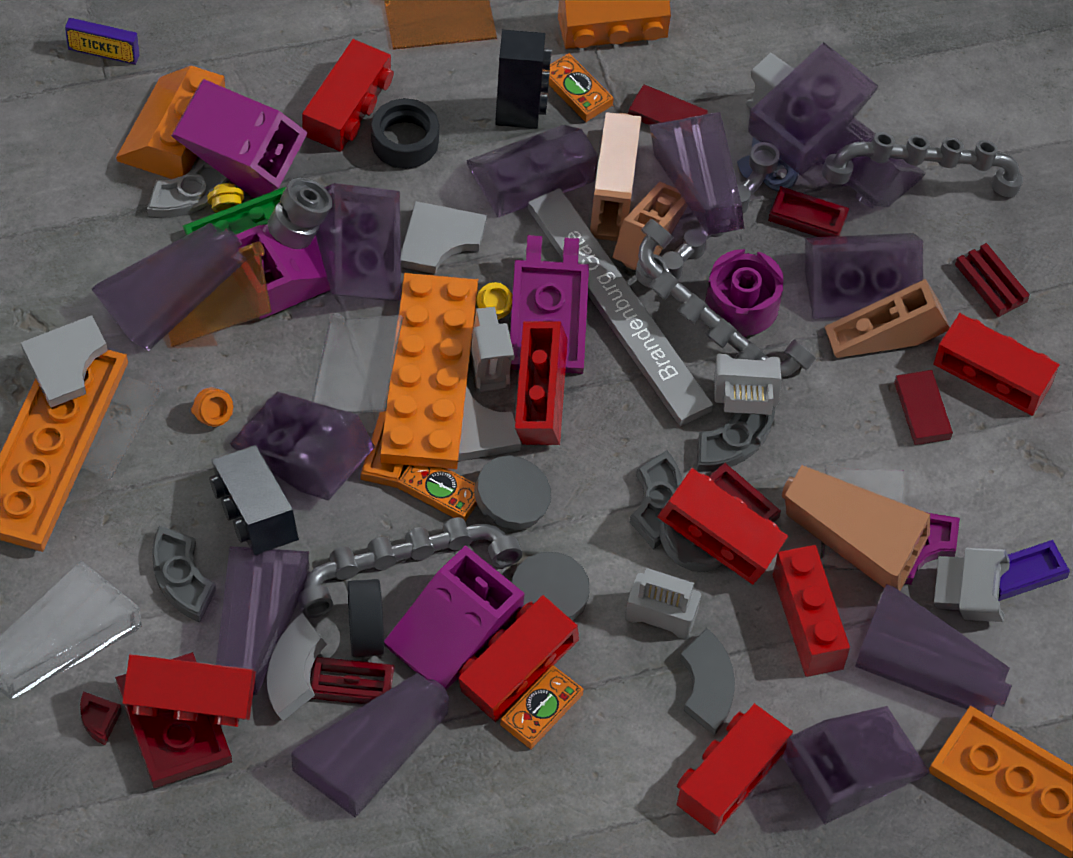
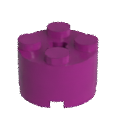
(745, 290)

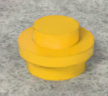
(225, 197)
(495, 296)

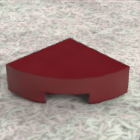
(99, 716)

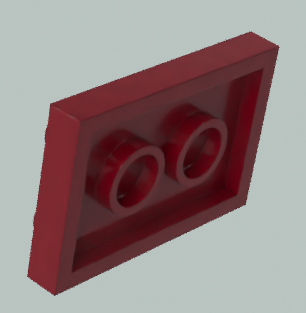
(176, 747)

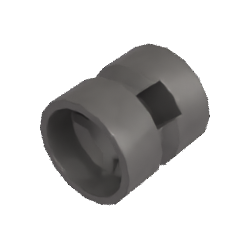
(299, 213)

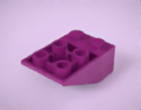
(239, 137)
(289, 272)
(455, 618)

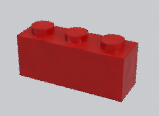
(347, 95)
(996, 364)
(541, 383)
(723, 526)
(810, 611)
(518, 657)
(189, 689)
(732, 767)

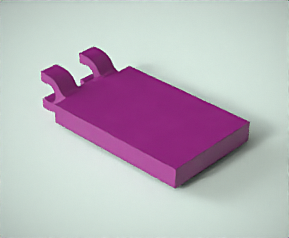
(551, 294)

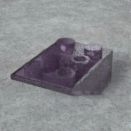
(307, 443)
(852, 761)

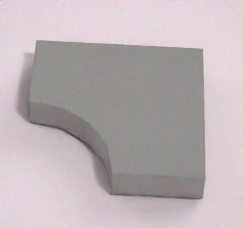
(439, 233)
(62, 358)
(486, 431)

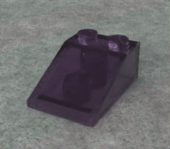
(811, 107)
(362, 242)

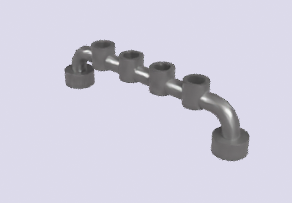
(763, 161)
(1005, 182)
(694, 308)
(317, 600)

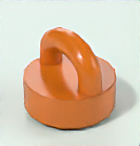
(212, 407)

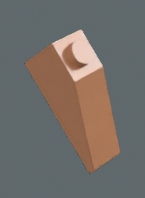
(662, 205)
(890, 323)

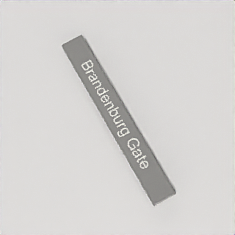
(623, 311)

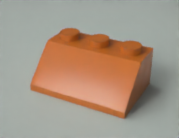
(612, 21)
(150, 139)

